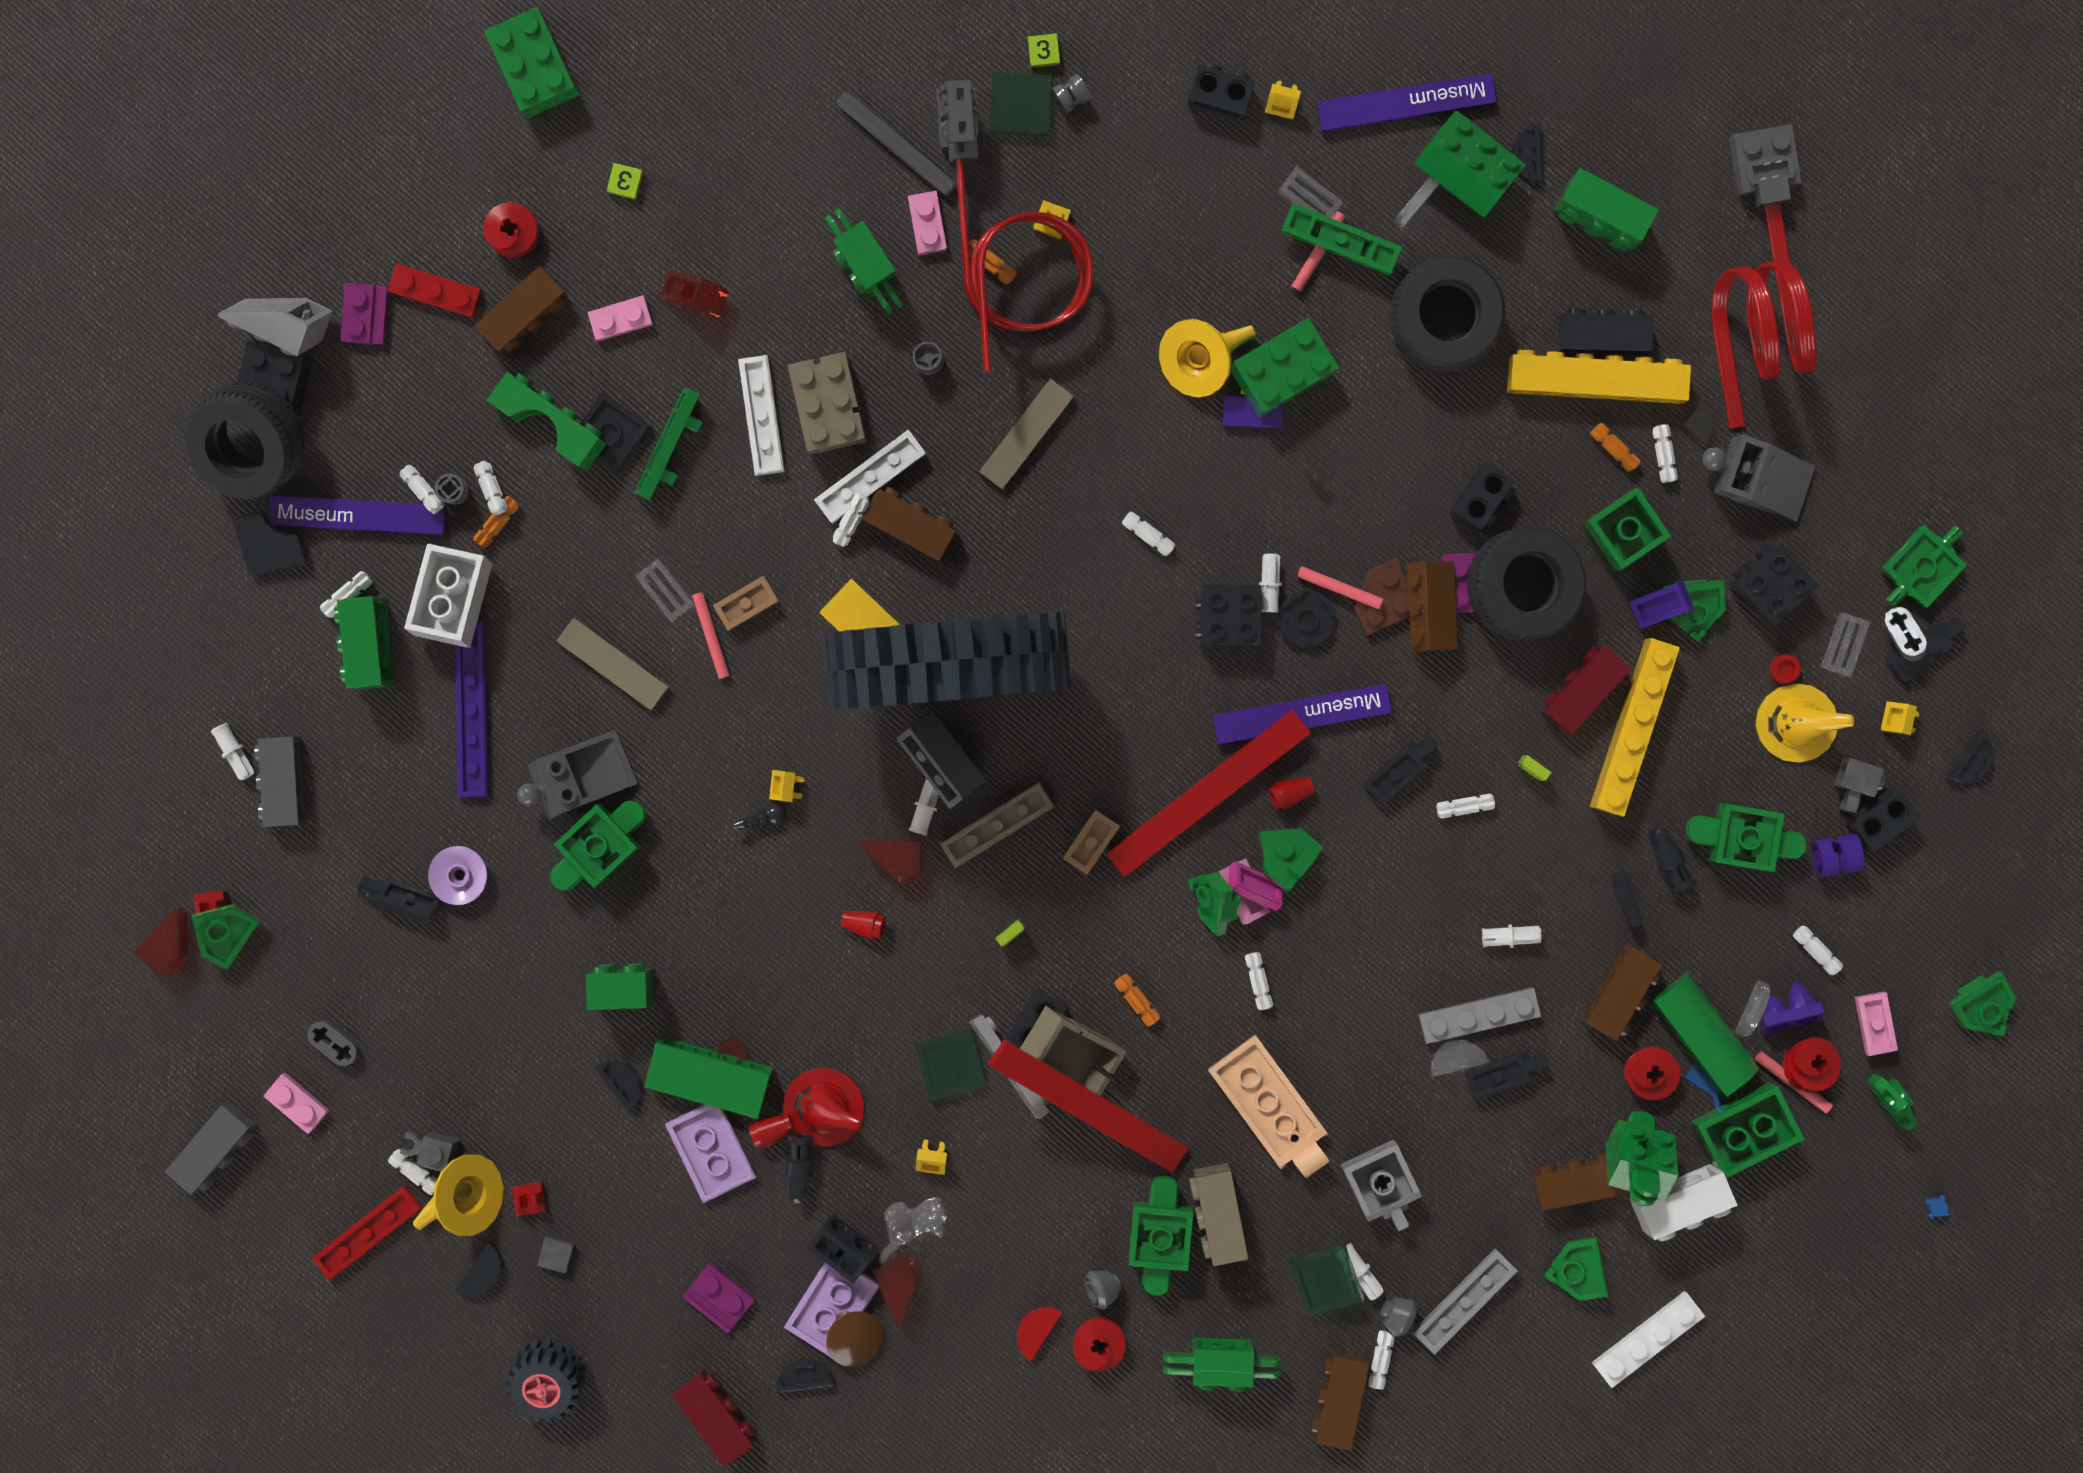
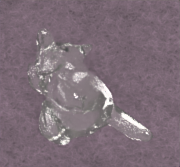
(907, 1223)

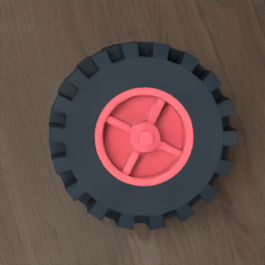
(545, 1380)

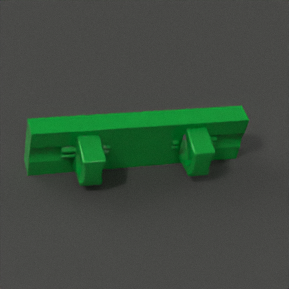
(1341, 239)
(677, 421)

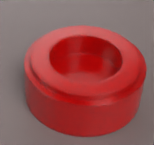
(1784, 669)

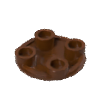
(854, 1338)

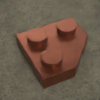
(1391, 585)

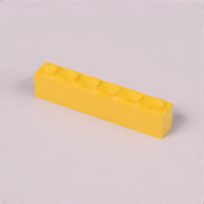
(1598, 378)
(1634, 727)

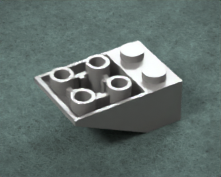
(285, 322)

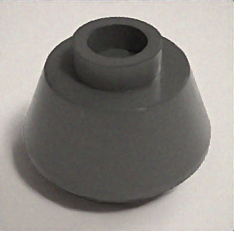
(1102, 1288)
(1398, 1315)

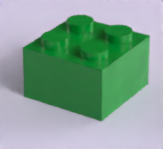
(1626, 529)
(620, 988)

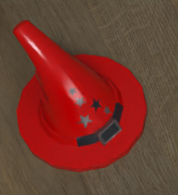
(825, 1106)

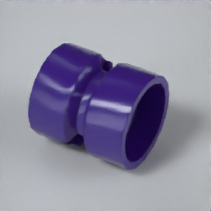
(1837, 855)

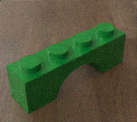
(519, 401)

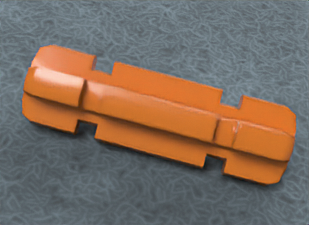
(995, 265)
(1615, 447)
(495, 523)
(1137, 1000)

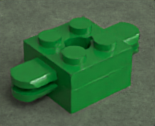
(866, 260)
(1745, 837)
(598, 845)
(1641, 1159)
(1160, 1235)
(1222, 1363)

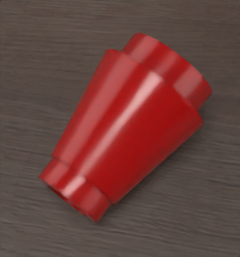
(1290, 792)
(864, 923)
(770, 1130)

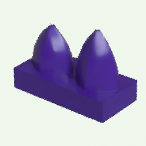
(1802, 1011)

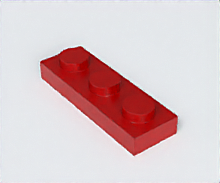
(435, 290)

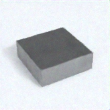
(555, 1254)

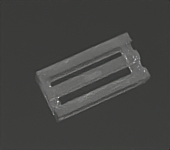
(1313, 184)
(1415, 202)
(680, 610)
(1836, 668)

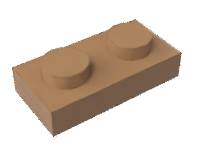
(746, 603)
(1091, 842)

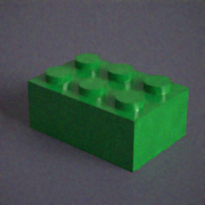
(531, 62)
(1469, 163)
(1605, 210)
(1283, 367)
(364, 643)
(1747, 1129)

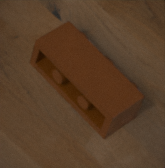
(522, 311)
(910, 524)
(1432, 606)
(1622, 993)
(1573, 1183)
(1340, 1400)

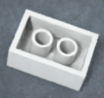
(448, 595)
(1689, 1202)

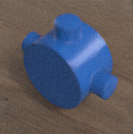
(1937, 1206)

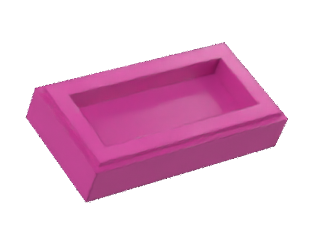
(1254, 886)

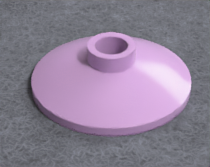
(443, 878)

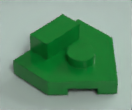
(1708, 604)
(1287, 855)
(1216, 901)
(223, 933)
(1984, 1004)
(1894, 1100)
(1580, 1270)

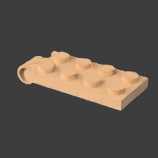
(1271, 1106)

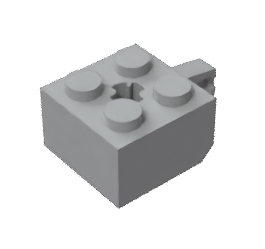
(1398, 1187)

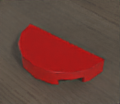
(1035, 1329)

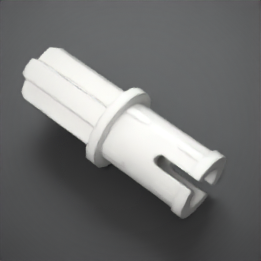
(1270, 583)
(233, 751)
(924, 809)
(1511, 936)
(1366, 1279)

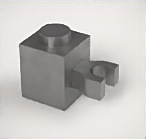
(1858, 780)
(434, 1149)

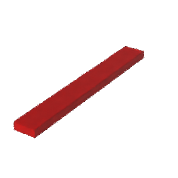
(1208, 793)
(1087, 1105)

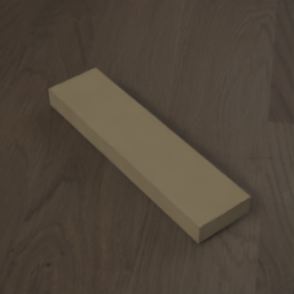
(1026, 434)
(612, 664)
(997, 825)

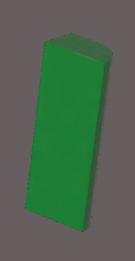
(1705, 1035)
(706, 1079)

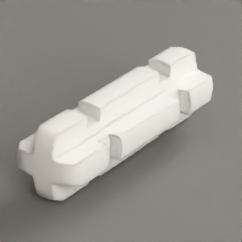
(1665, 453)
(490, 488)
(421, 489)
(850, 519)
(1148, 533)
(349, 590)
(1465, 806)
(1818, 950)
(1259, 981)
(413, 1172)
(1381, 1360)

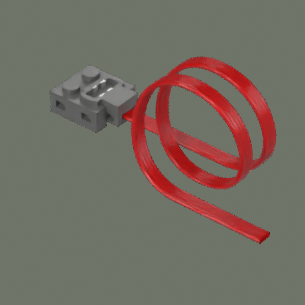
(959, 133)
(1767, 166)

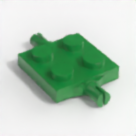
(1923, 566)

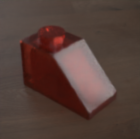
(694, 293)
(896, 857)
(166, 944)
(897, 1282)

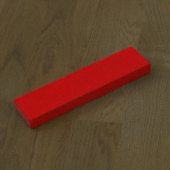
(367, 1232)

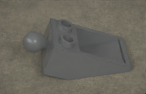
(1764, 480)
(582, 772)

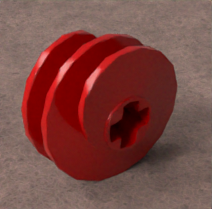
(498, 222)
(1642, 1062)
(1799, 1069)
(1104, 1330)

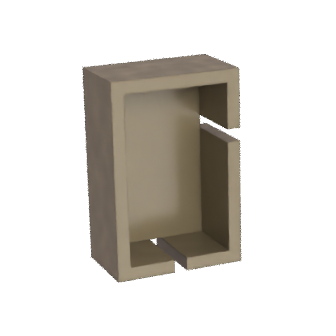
(825, 403)
(1073, 1049)
(1218, 1214)

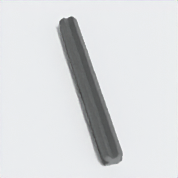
(896, 143)

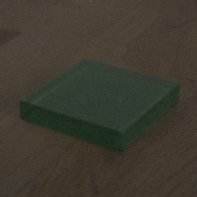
(1020, 104)
(950, 1064)
(1326, 1279)

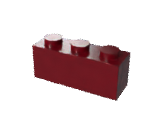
(1585, 689)
(715, 1417)

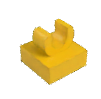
(1282, 100)
(1050, 208)
(1899, 718)
(783, 785)
(931, 1161)

